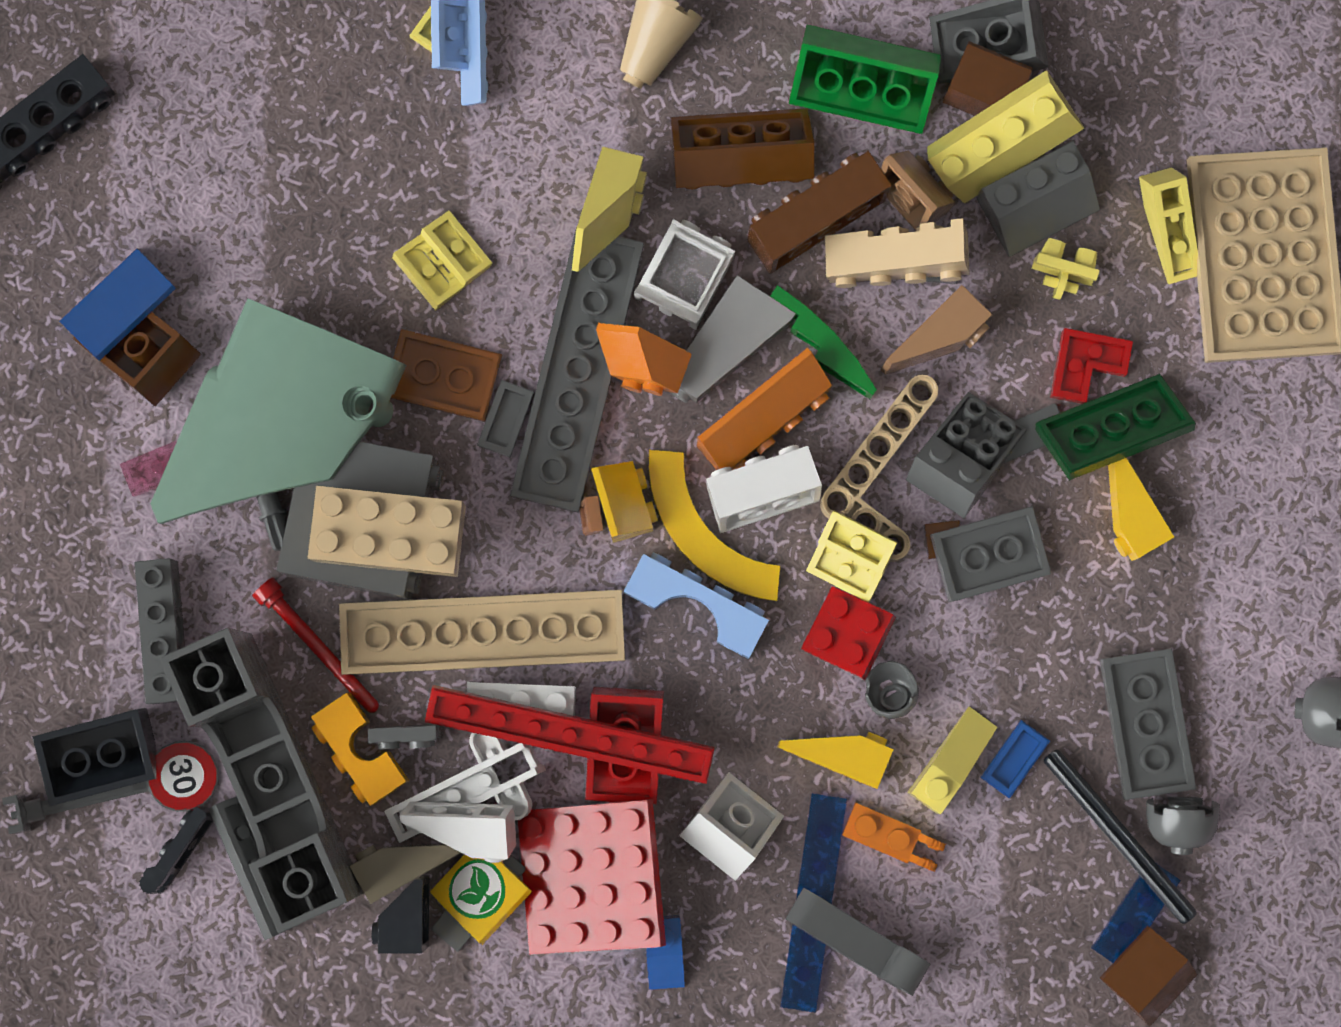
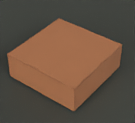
(591, 516)

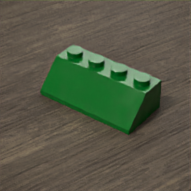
(865, 79)

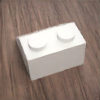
(732, 826)

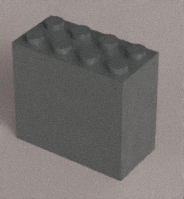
(366, 469)

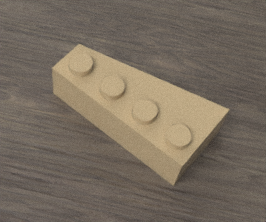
(898, 255)

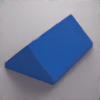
(117, 304)

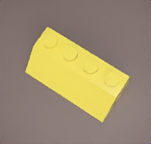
(1004, 137)

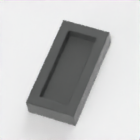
(505, 418)

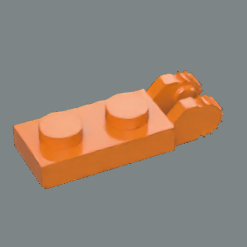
(888, 836)

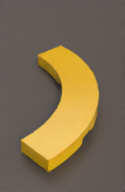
(696, 540)

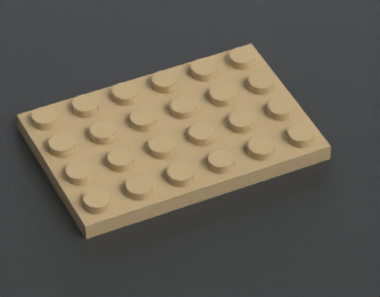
(1266, 254)

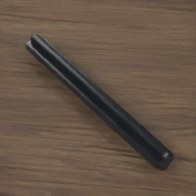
(1120, 836)

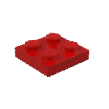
(848, 633)

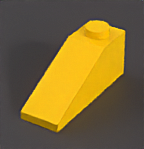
(1134, 514)
(852, 756)

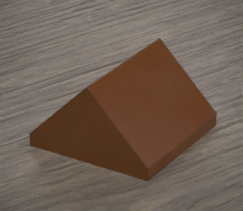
(984, 79)
(1149, 975)

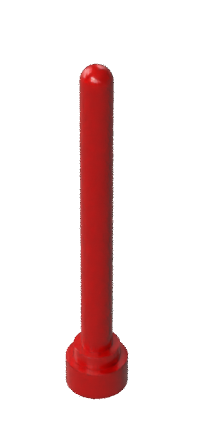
(272, 597)

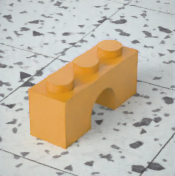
(338, 726)

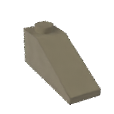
(394, 866)

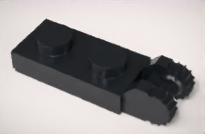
(177, 851)

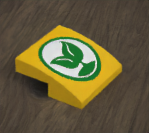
(480, 895)

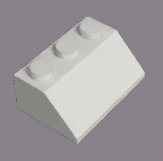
(764, 488)

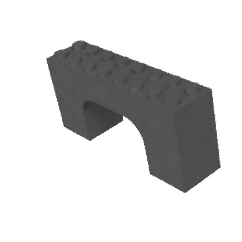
(234, 700)

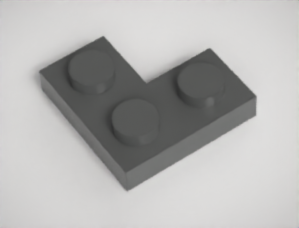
(417, 735)

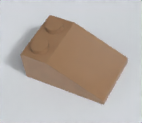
(914, 190)
(946, 331)

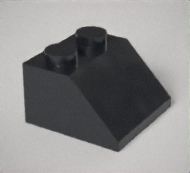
(405, 922)

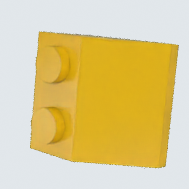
(623, 500)

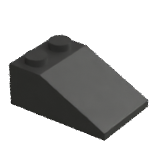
(1002, 26)

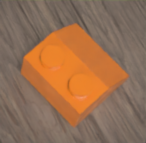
(642, 359)

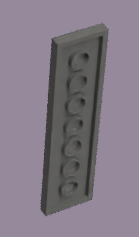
(575, 378)

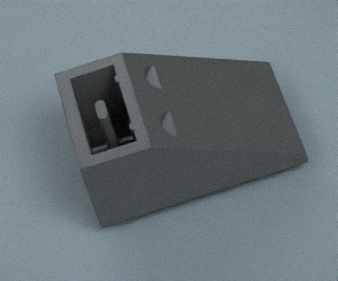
(956, 467)

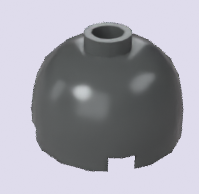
(1321, 711)
(1182, 823)

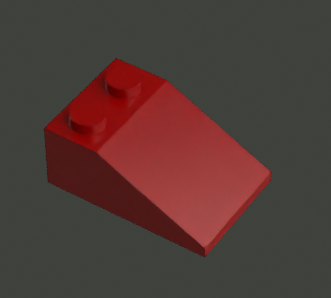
(633, 710)

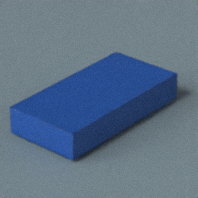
(1015, 759)

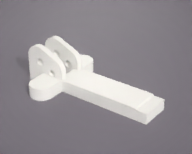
(477, 783)

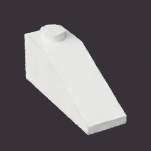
(472, 829)

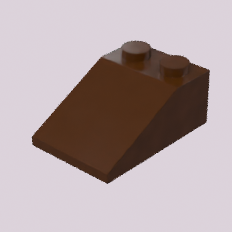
(151, 358)

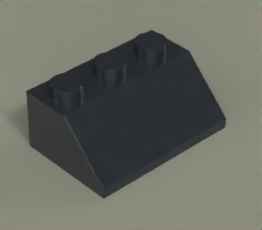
(96, 756)

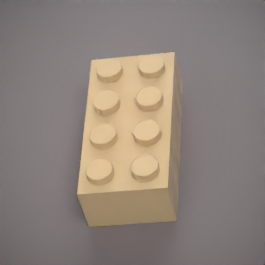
(386, 531)

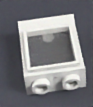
(685, 272)

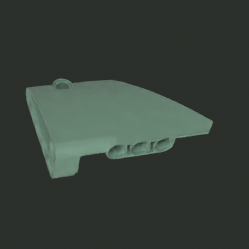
(274, 413)

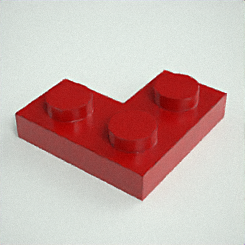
(1080, 355)

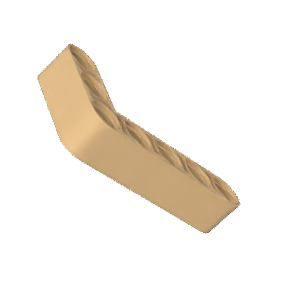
(873, 464)

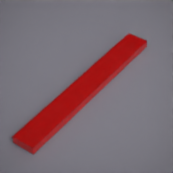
(569, 734)

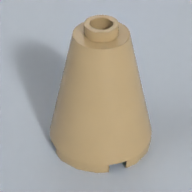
(654, 38)

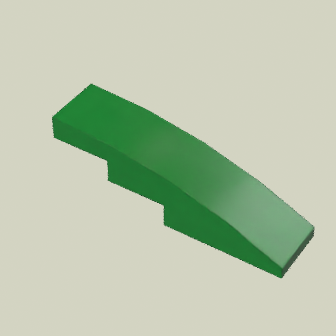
(832, 352)

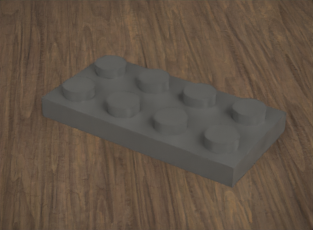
(1147, 724)

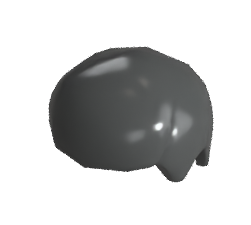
(904, 684)

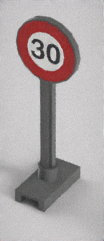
(183, 780)

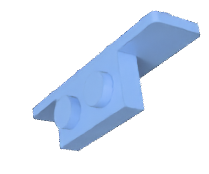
(460, 44)

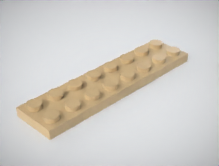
(481, 632)

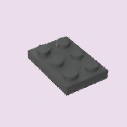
(990, 554)

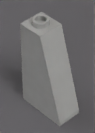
(731, 335)

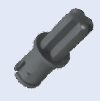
(273, 518)

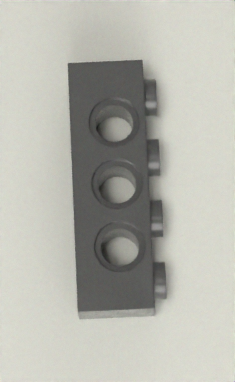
(158, 623)

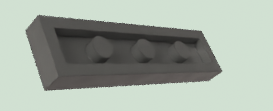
(242, 851)

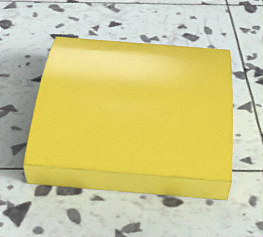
(453, 248)
(851, 556)

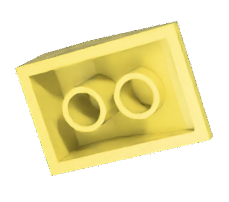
(608, 203)

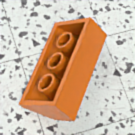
(766, 412)

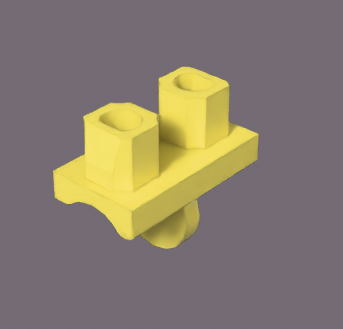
(1080, 270)

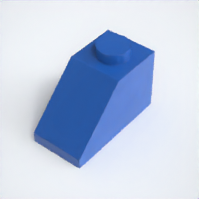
(666, 962)

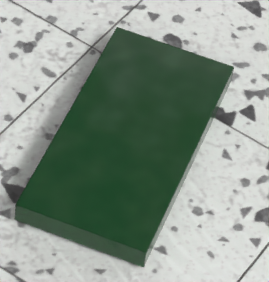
(1114, 426)

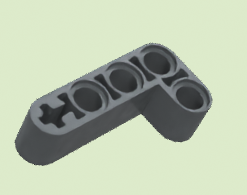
(858, 942)

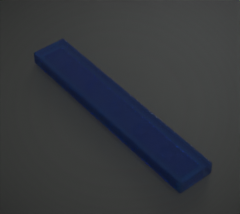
(818, 876)

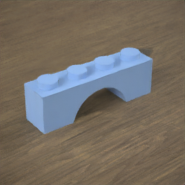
(657, 583)

